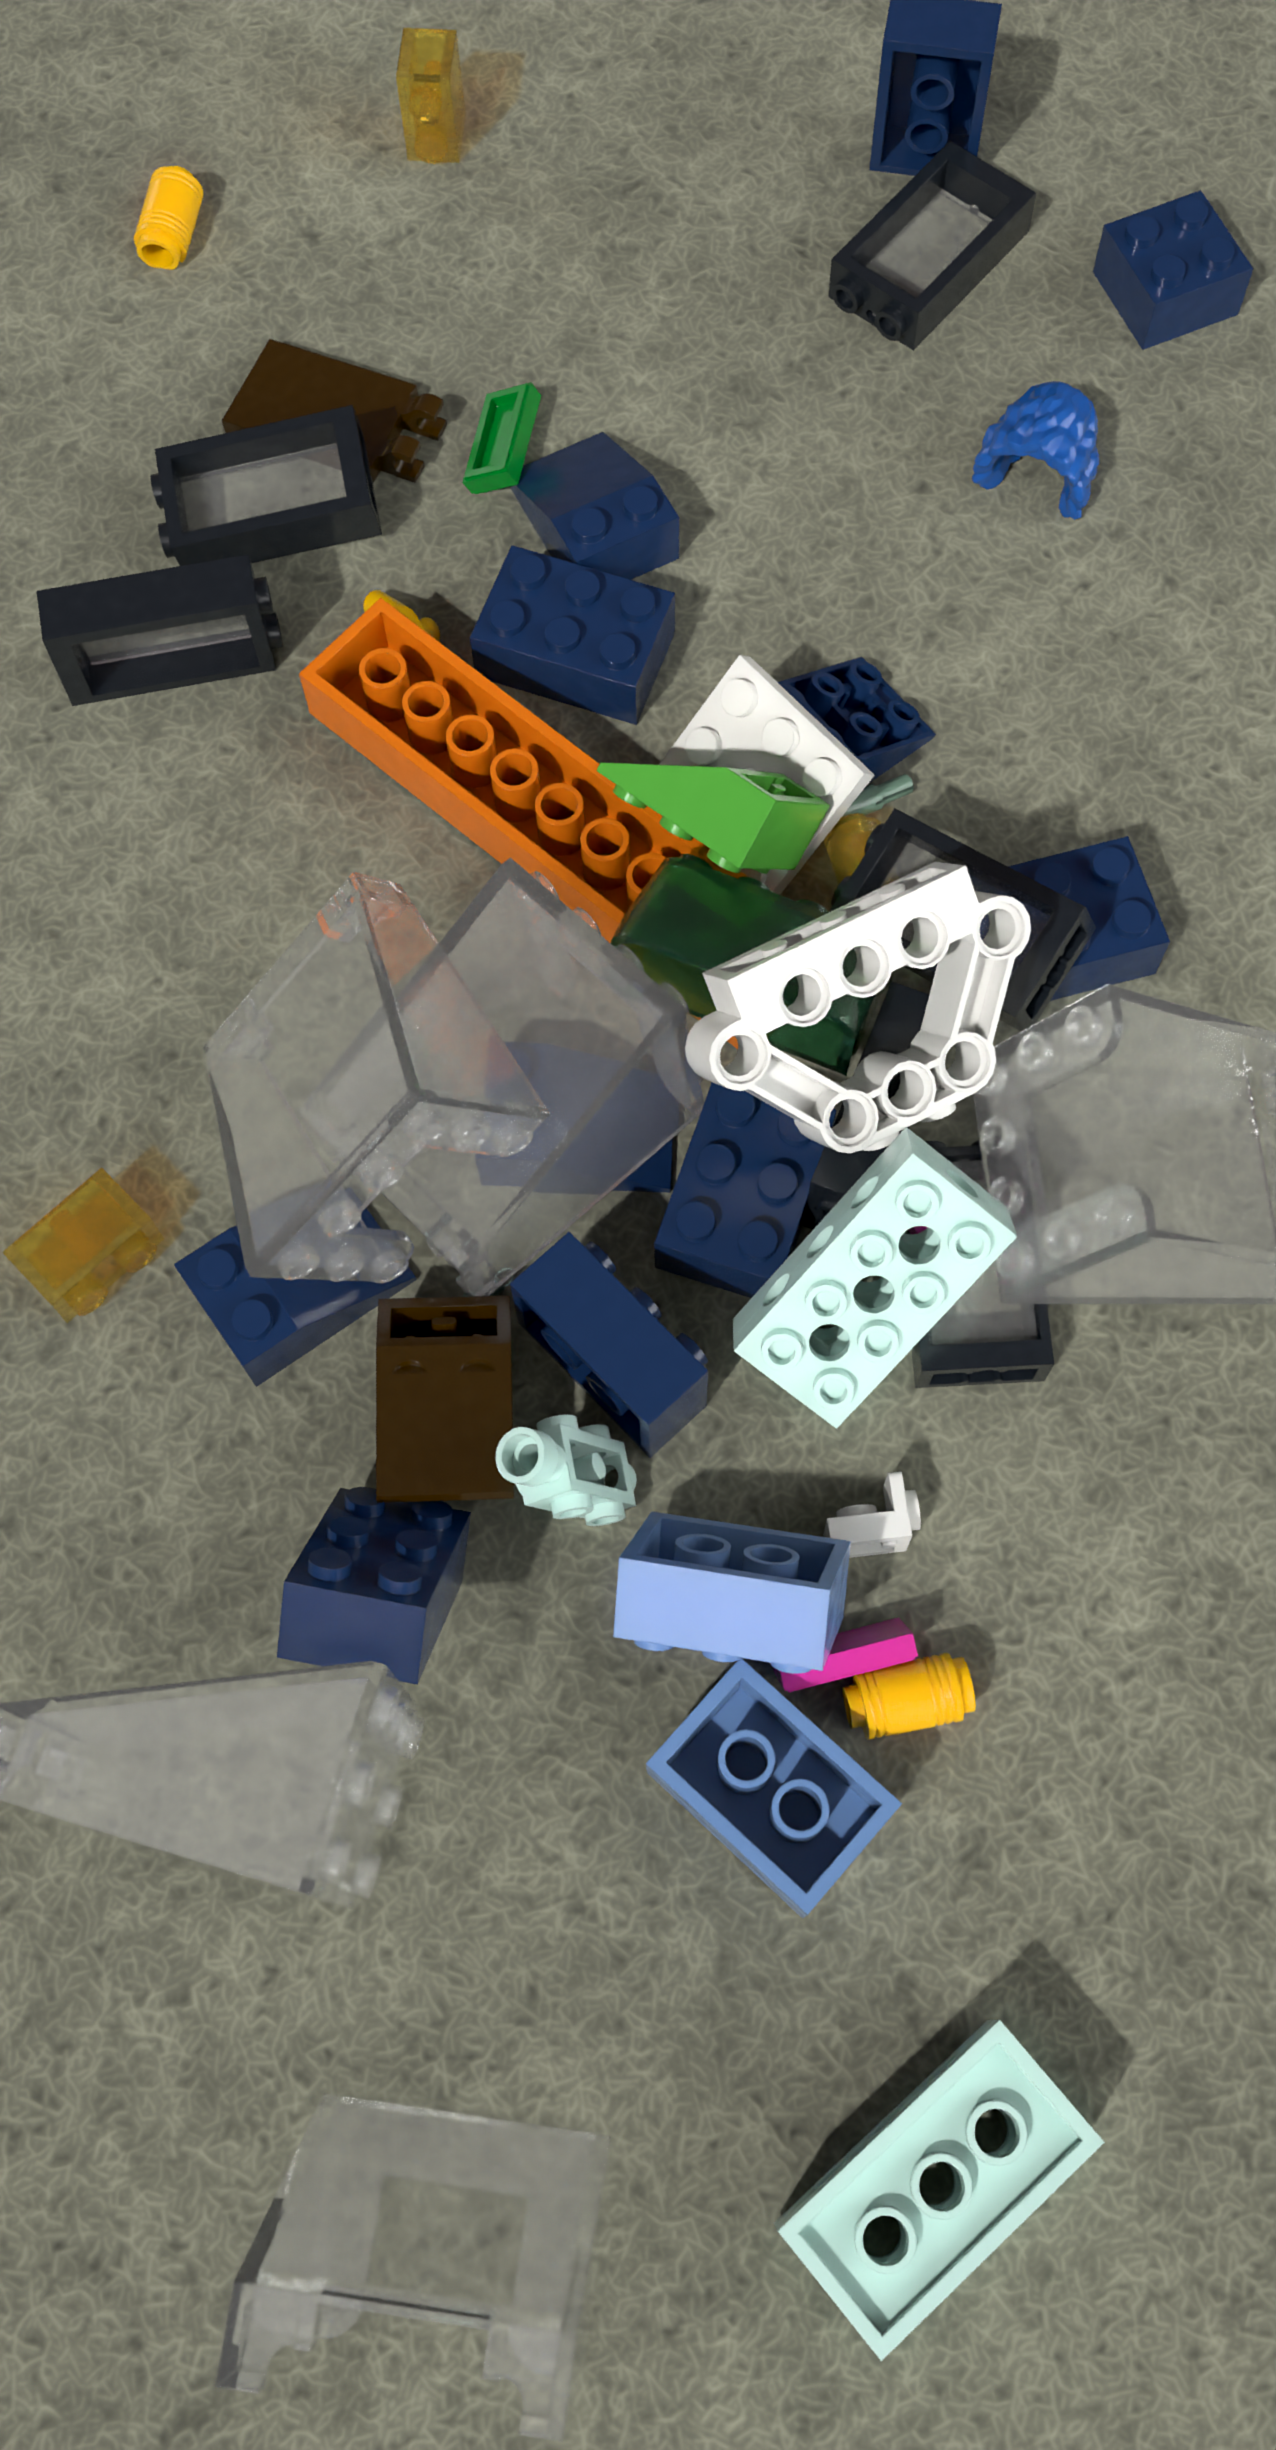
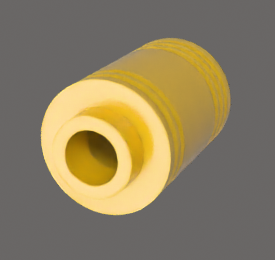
(168, 217)
(910, 1696)

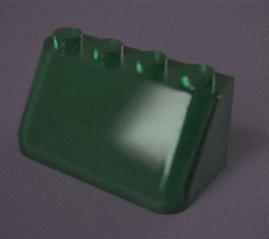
(702, 917)

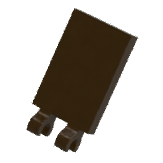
(299, 382)

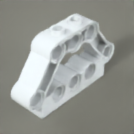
(959, 1010)

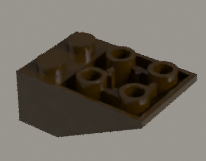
(442, 1398)

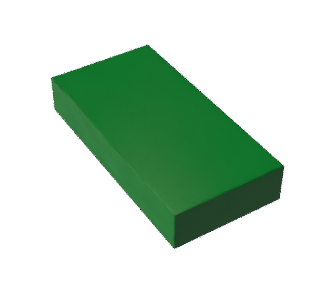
(502, 438)

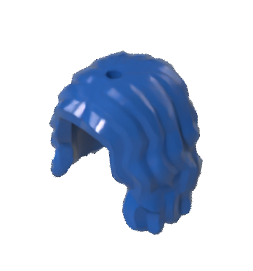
(1049, 425)

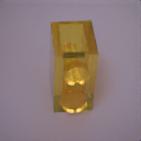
(431, 95)
(85, 1246)

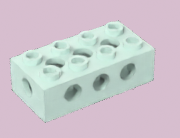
(880, 1318)
(989, 2195)

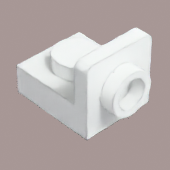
(878, 1531)

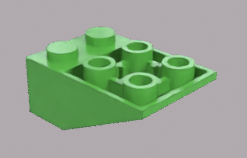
(738, 813)

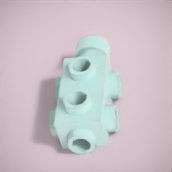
(566, 1469)

